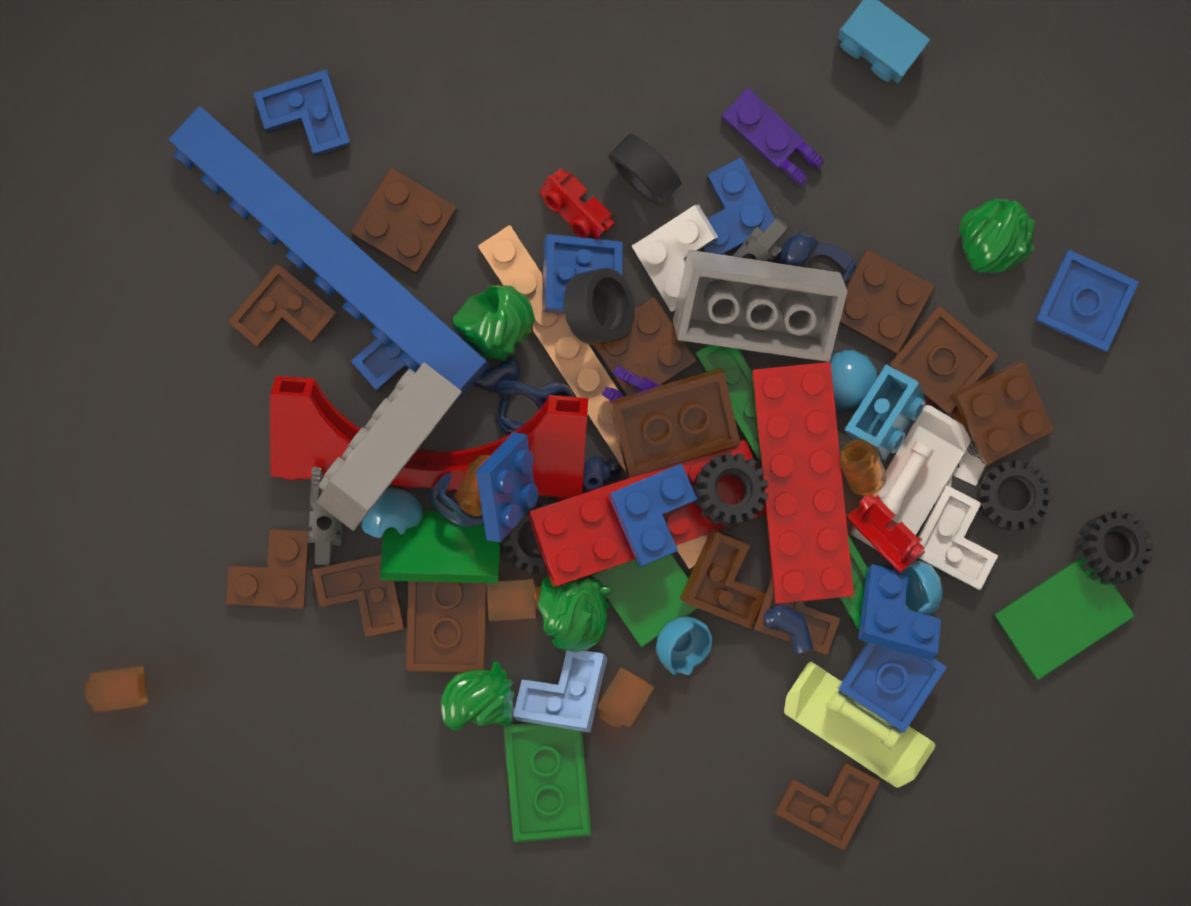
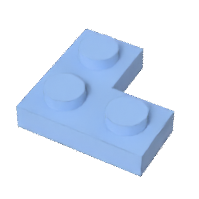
(571, 701)

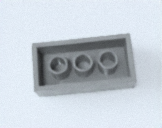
(759, 306)
(386, 444)

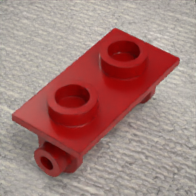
(563, 195)
(891, 539)

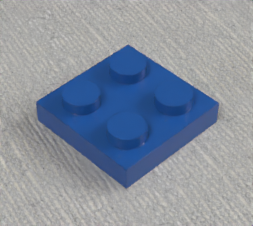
(1086, 301)
(506, 486)
(891, 683)

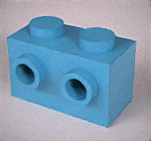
(882, 40)
(887, 411)

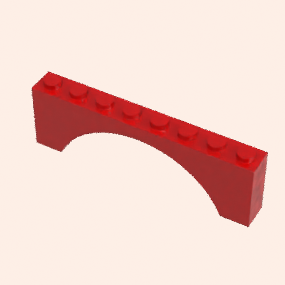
(313, 433)

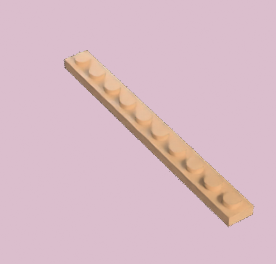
(570, 355)

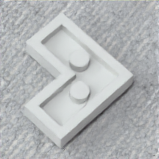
(667, 248)
(946, 543)

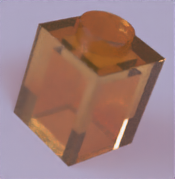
(512, 600)
(116, 689)
(624, 698)

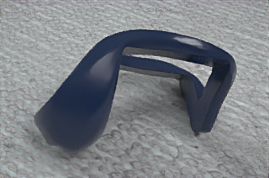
(803, 247)
(539, 396)
(462, 519)

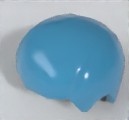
(851, 378)
(393, 509)
(923, 588)
(683, 644)

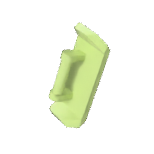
(855, 729)

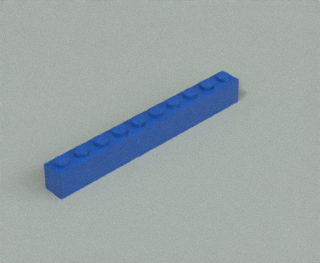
(325, 250)

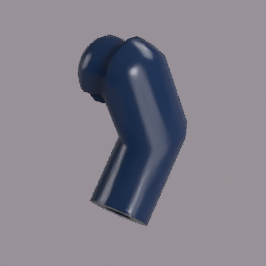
(505, 371)
(600, 472)
(792, 623)

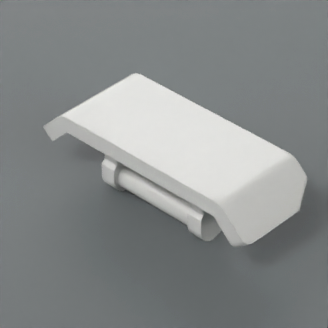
(921, 468)

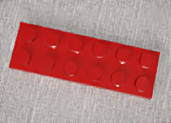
(804, 482)
(587, 538)

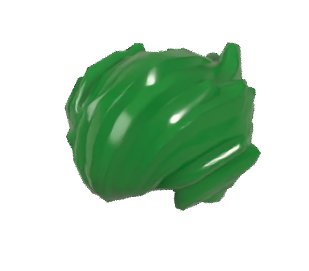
(997, 235)
(495, 321)
(574, 613)
(478, 698)

